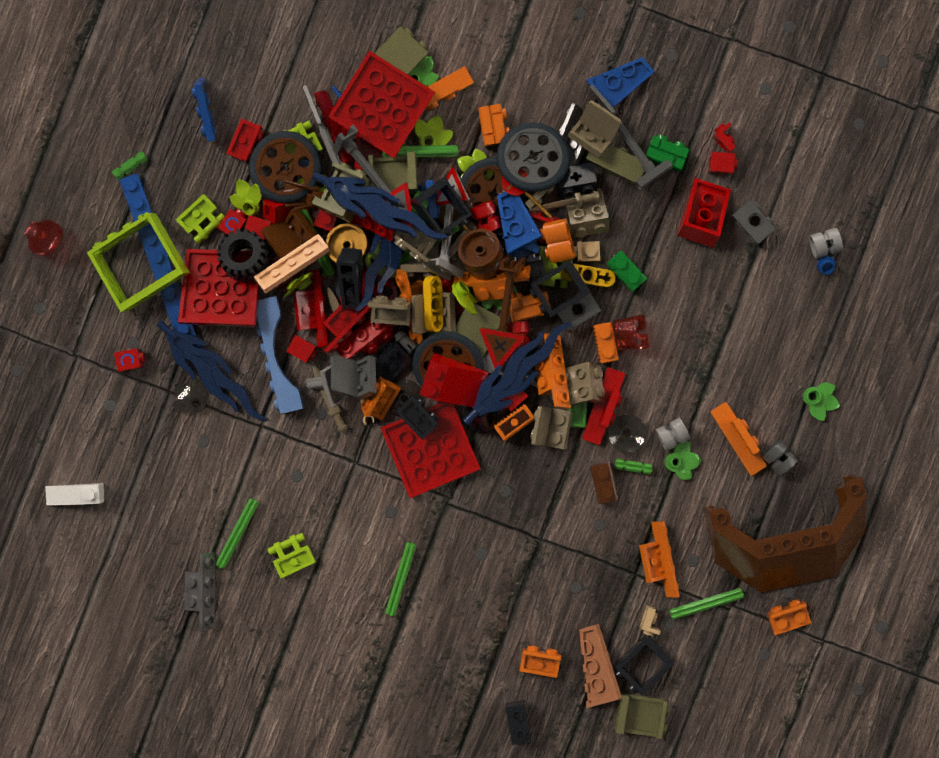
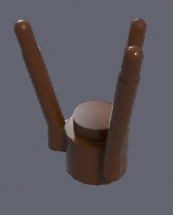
(309, 198)

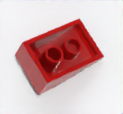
(704, 213)
(452, 381)

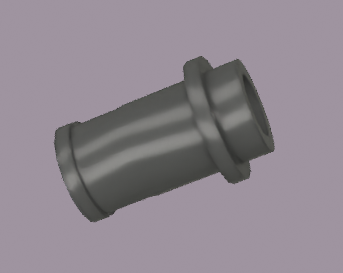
(405, 340)

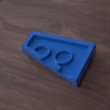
(621, 81)
(207, 128)
(516, 223)

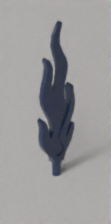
(345, 191)
(388, 255)
(206, 362)
(511, 382)

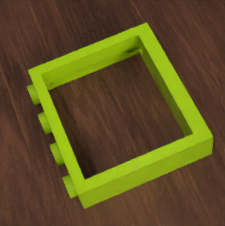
(115, 238)

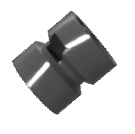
(776, 451)

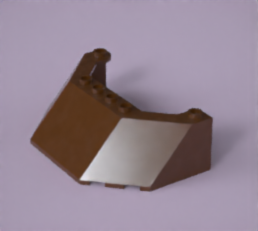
(791, 556)

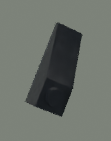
(350, 277)

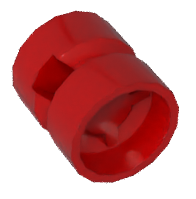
(485, 210)
(520, 328)

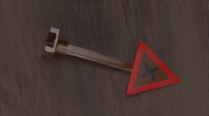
(500, 342)

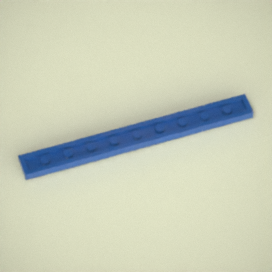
(154, 250)

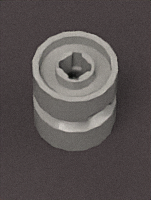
(819, 244)
(673, 434)

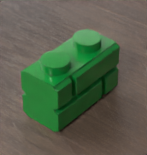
(661, 150)
(626, 271)

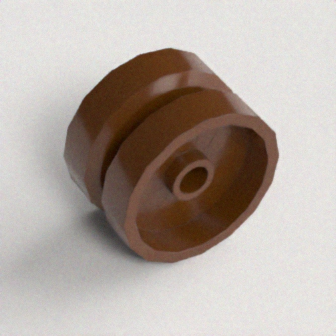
(481, 253)

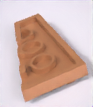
(599, 673)

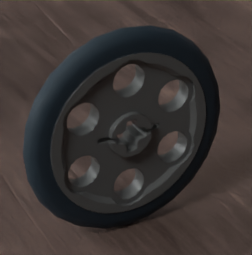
(533, 182)

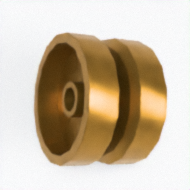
(344, 236)

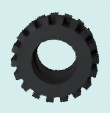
(237, 242)

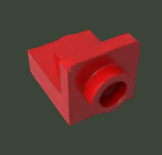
(726, 142)

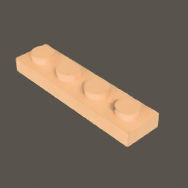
(292, 263)

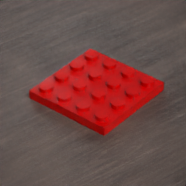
(382, 104)
(213, 296)
(437, 458)

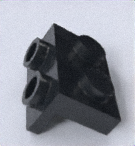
(418, 417)

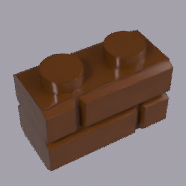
(603, 482)

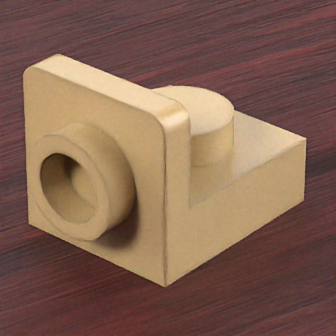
(587, 251)
(649, 617)

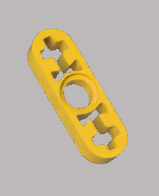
(601, 272)
(432, 321)

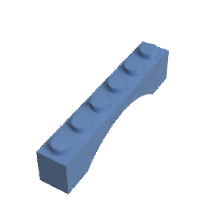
(287, 394)

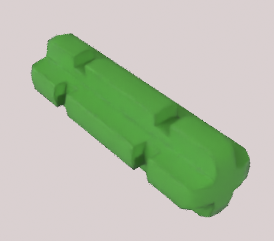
(129, 165)
(633, 466)

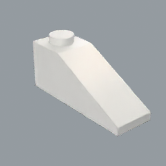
(75, 494)

